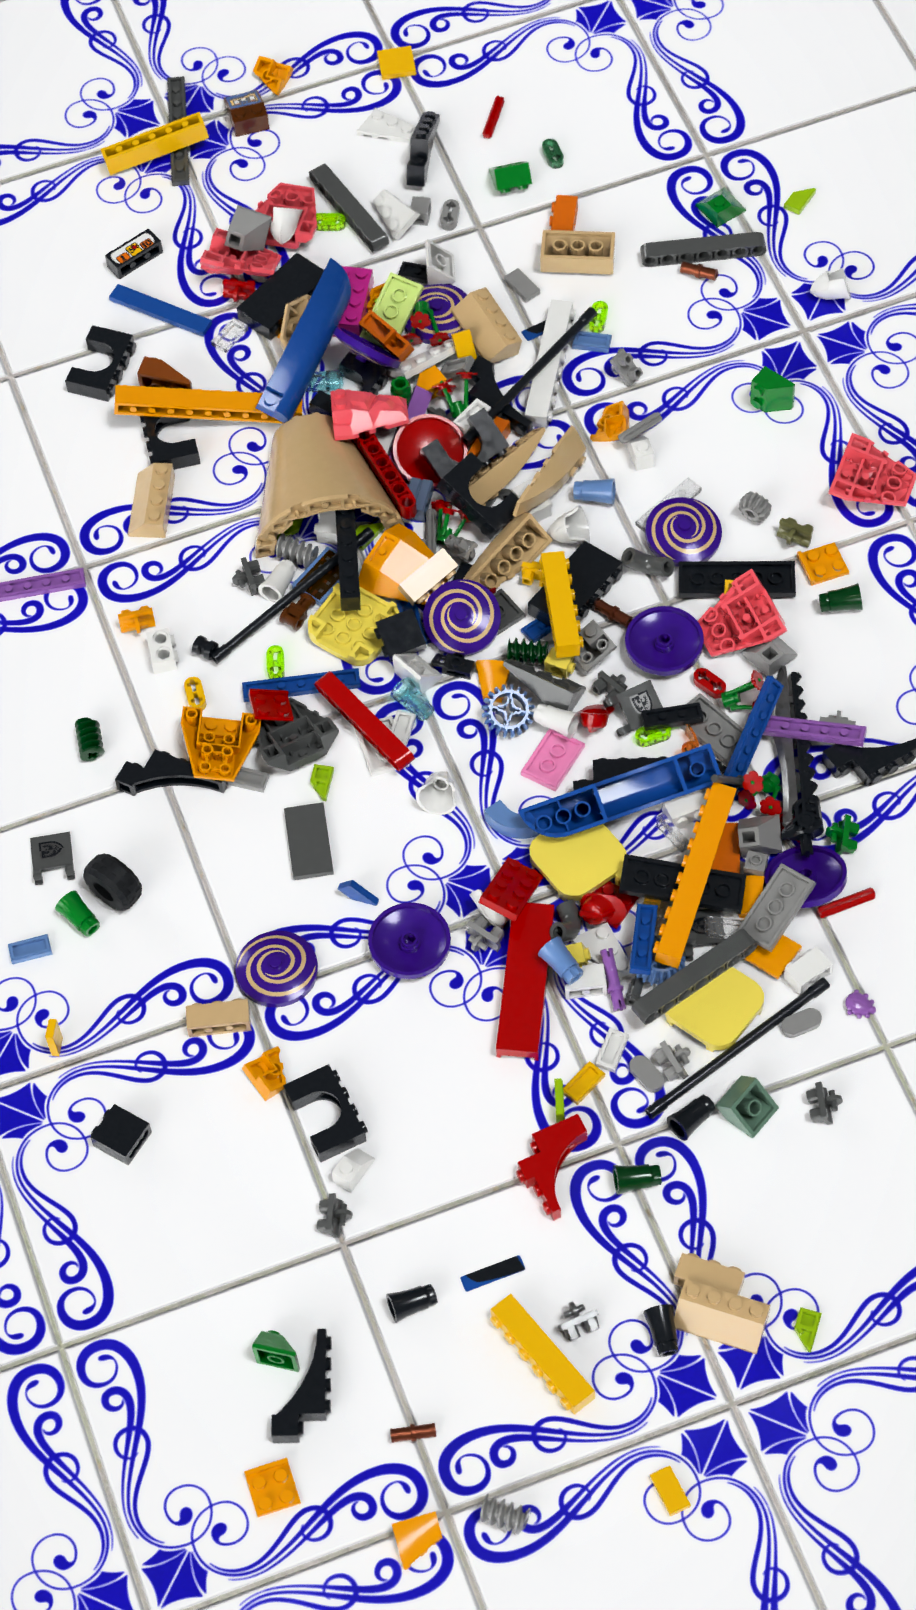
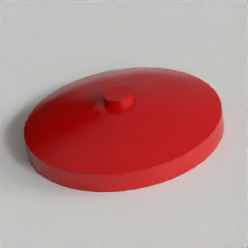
(418, 434)

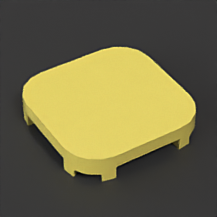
(350, 633)
(578, 861)
(719, 1010)

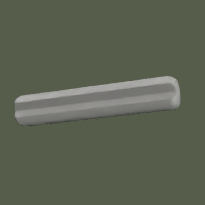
(640, 427)
(431, 526)

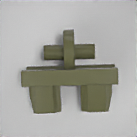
(795, 532)

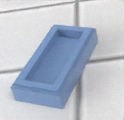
(592, 342)
(30, 949)

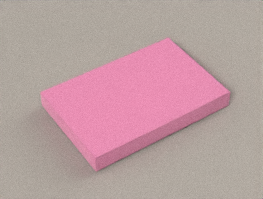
(552, 759)

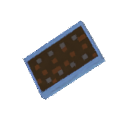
(324, 587)

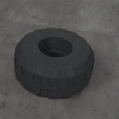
(112, 882)

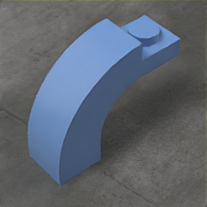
(507, 822)

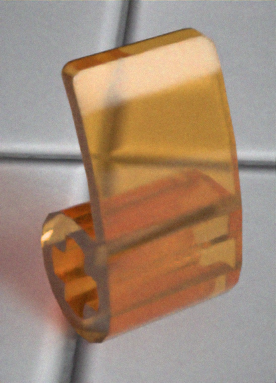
(693, 743)

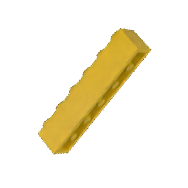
(154, 143)
(560, 604)
(542, 1353)

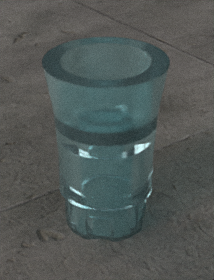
(327, 381)
(412, 699)

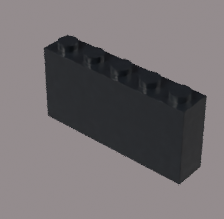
(266, 305)
(592, 576)

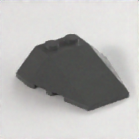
(296, 742)

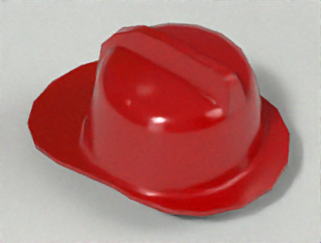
(595, 716)
(602, 908)

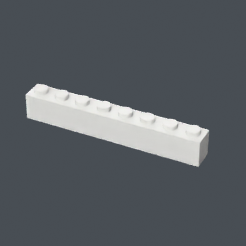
(546, 383)

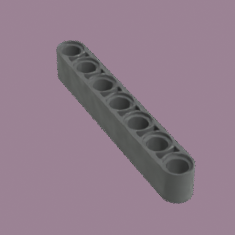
(349, 206)
(703, 249)
(694, 976)

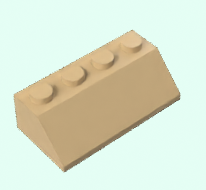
(577, 252)
(489, 327)
(152, 501)
(721, 1316)

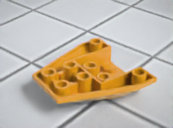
(393, 560)
(218, 745)

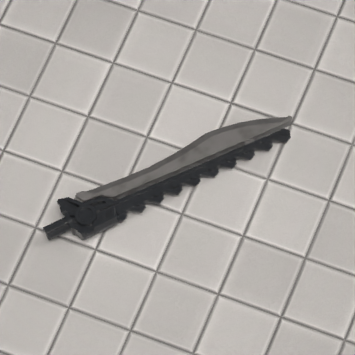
(808, 815)

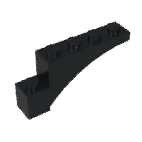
(421, 148)
(487, 391)
(868, 762)
(608, 768)
(162, 771)
(310, 1399)

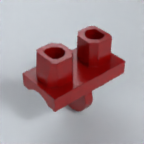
(238, 289)

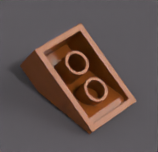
(157, 373)

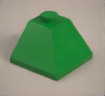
(720, 207)
(275, 1351)

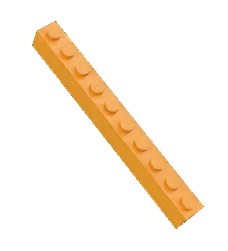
(191, 404)
(695, 875)

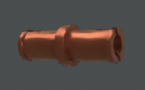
(699, 271)
(613, 613)
(413, 1432)

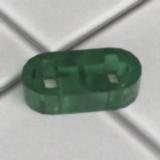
(549, 154)

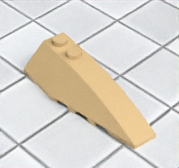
(505, 468)
(555, 472)
(518, 542)

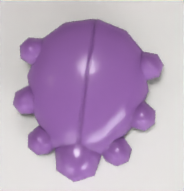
(859, 1004)

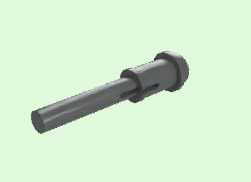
(737, 781)
(635, 990)

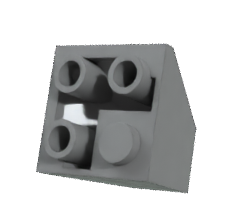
(248, 230)
(595, 646)
(770, 655)
(760, 835)

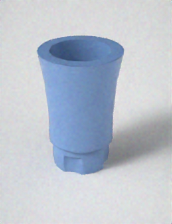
(595, 490)
(561, 960)

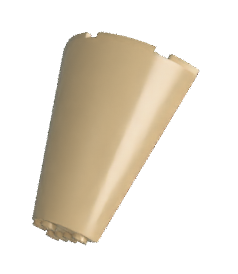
(316, 475)

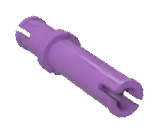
(615, 988)

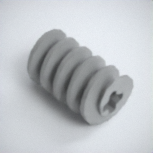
(295, 552)
(504, 1514)

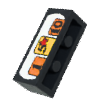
(134, 253)

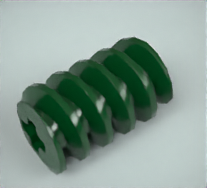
(527, 651)
(89, 739)

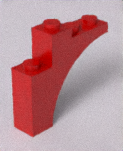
(550, 1150)

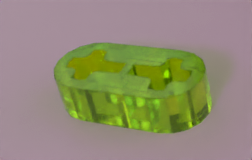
(329, 222)
(602, 317)
(271, 663)
(653, 736)

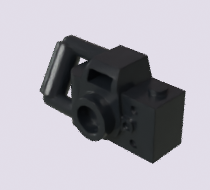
(454, 665)

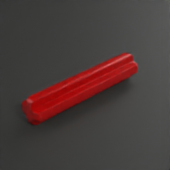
(493, 117)
(846, 902)

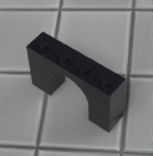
(367, 375)
(102, 383)
(491, 445)
(180, 454)
(456, 488)
(324, 1085)

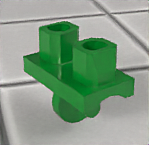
(840, 833)

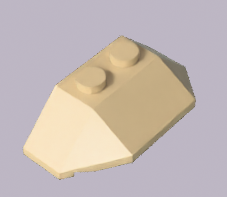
(291, 316)

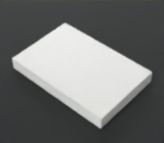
(375, 761)

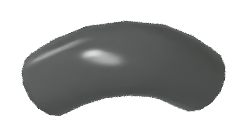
(647, 563)
(570, 921)

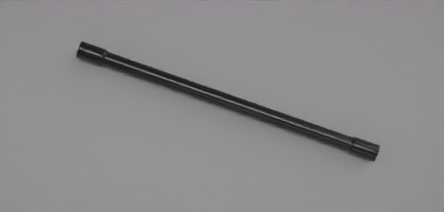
(583, 320)
(224, 650)
(663, 1103)

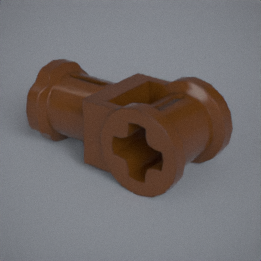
(297, 613)

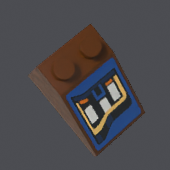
(247, 113)

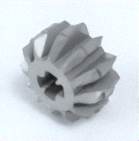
(754, 507)

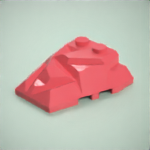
(292, 197)
(230, 261)
(365, 411)
(871, 475)
(741, 617)

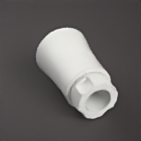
(277, 582)
(557, 719)

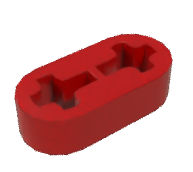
(710, 682)

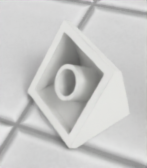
(439, 264)
(416, 668)

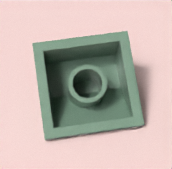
(747, 1105)

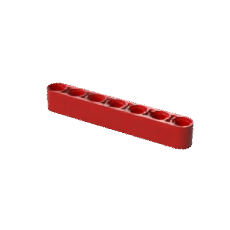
(387, 474)
(364, 721)

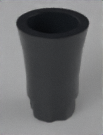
(690, 1117)
(410, 1301)
(662, 1328)

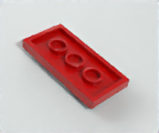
(511, 889)

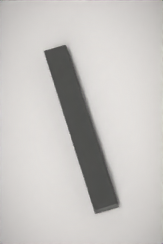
(177, 110)

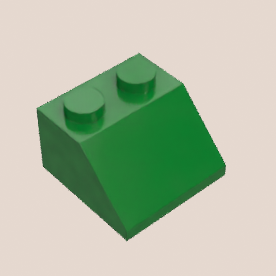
(511, 176)
(772, 391)

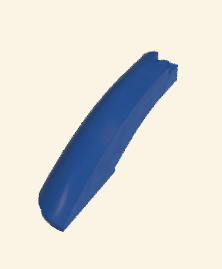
(307, 344)
(623, 794)

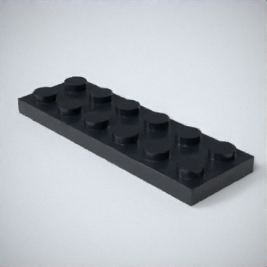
(708, 578)
(658, 878)

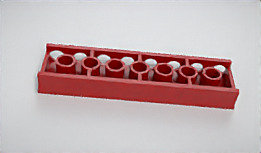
(525, 983)

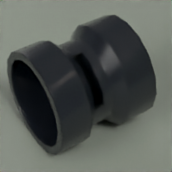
(204, 647)

